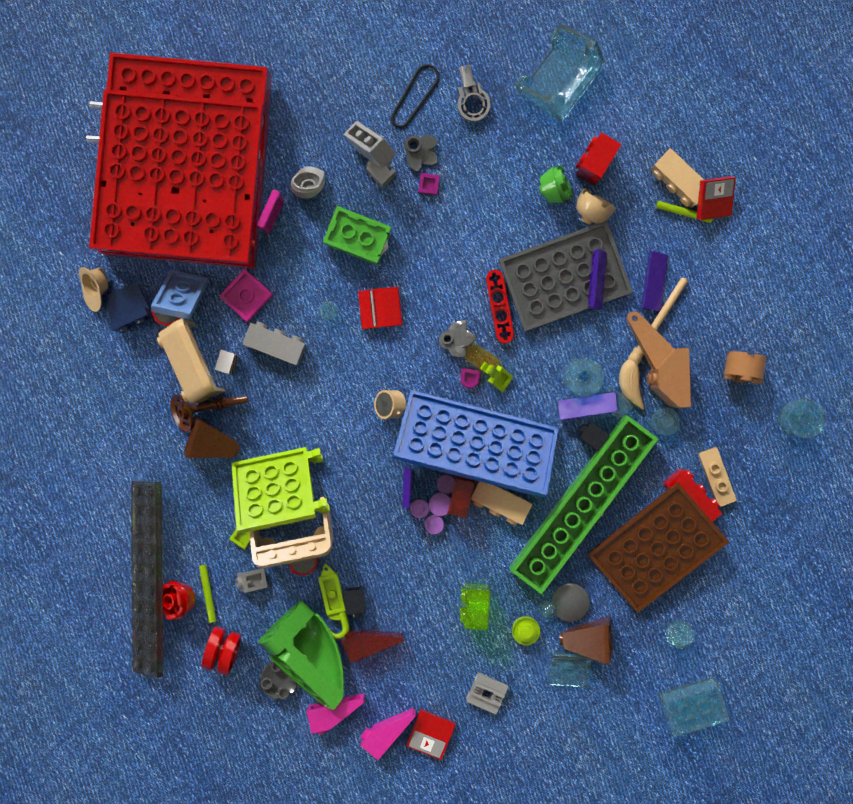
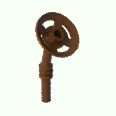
(180, 414)

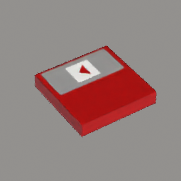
(716, 198)
(430, 734)

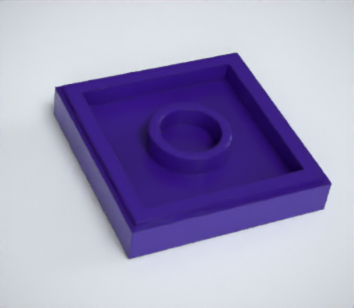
(407, 479)

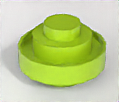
(525, 630)

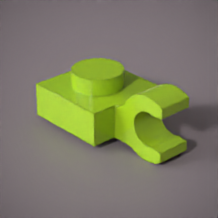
(499, 376)

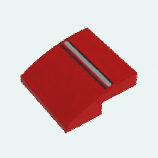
(380, 308)

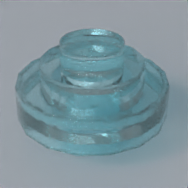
(665, 421)
(679, 634)

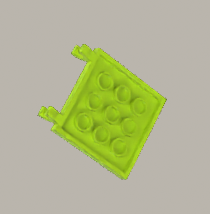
(275, 490)

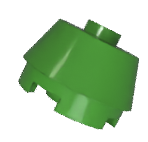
(555, 185)

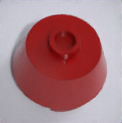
(177, 600)

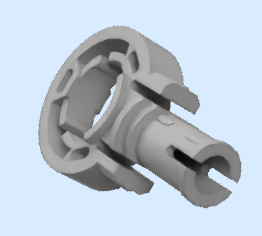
(468, 83)

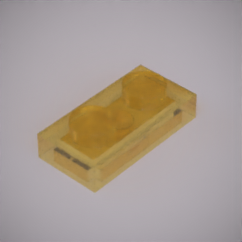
(477, 356)

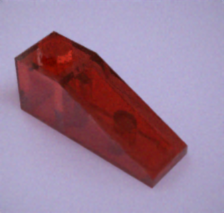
(365, 643)

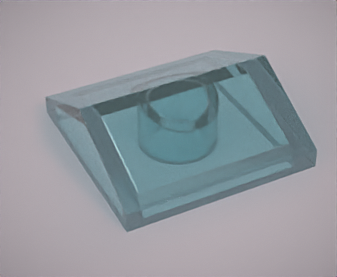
(569, 670)

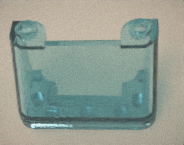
(563, 72)

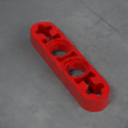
(502, 306)

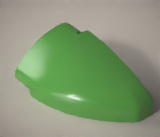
(307, 653)

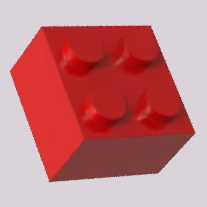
(599, 156)

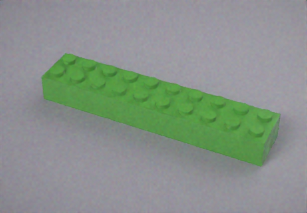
(582, 504)

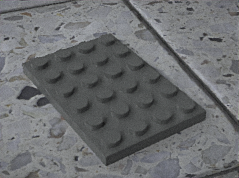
(555, 276)

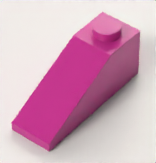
(323, 719)
(383, 734)

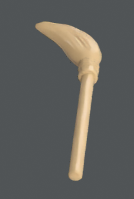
(629, 374)

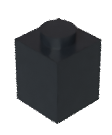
(592, 435)
(355, 601)

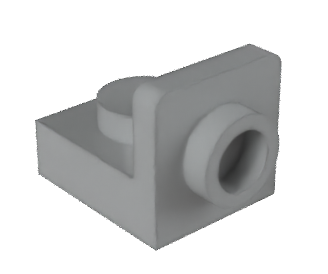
(251, 580)

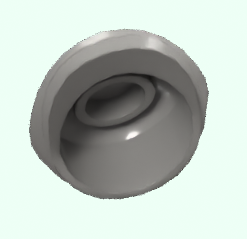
(308, 182)

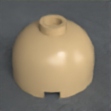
(593, 208)

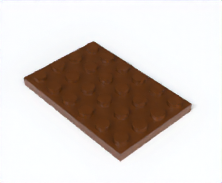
(658, 547)

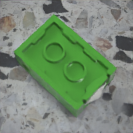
(357, 236)

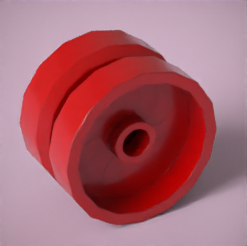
(221, 650)

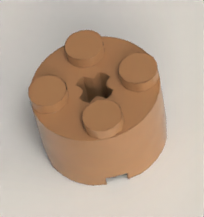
(745, 367)

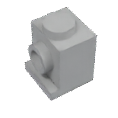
(380, 175)

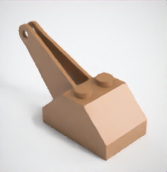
(669, 366)

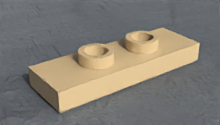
(717, 476)

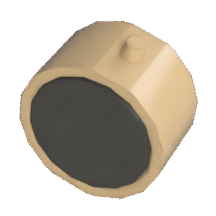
(390, 404)

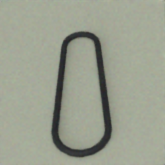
(422, 101)

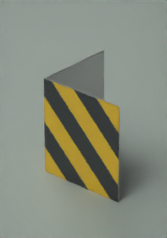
(226, 362)

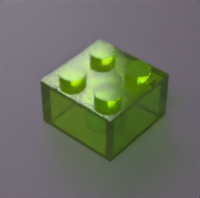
(476, 606)

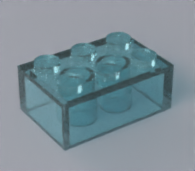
(693, 707)

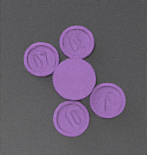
(437, 504)

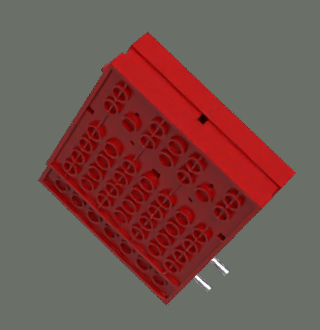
(181, 160)

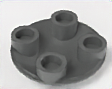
(570, 602)
(276, 682)

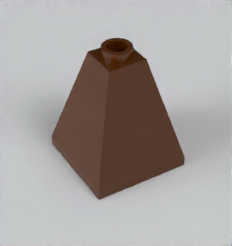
(209, 442)
(590, 640)

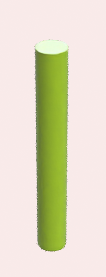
(679, 210)
(207, 593)

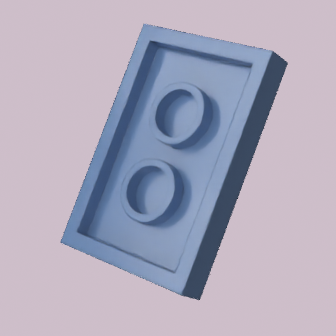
(179, 294)

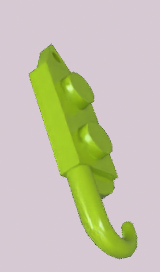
(333, 599)

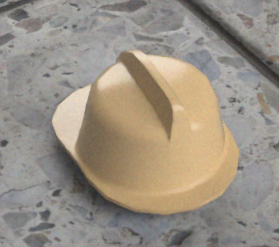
(93, 286)

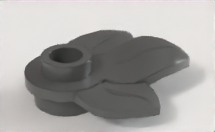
(423, 153)
(459, 339)

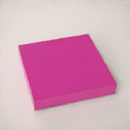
(270, 212)
(246, 295)

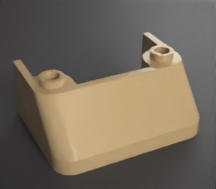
(188, 362)
(268, 553)

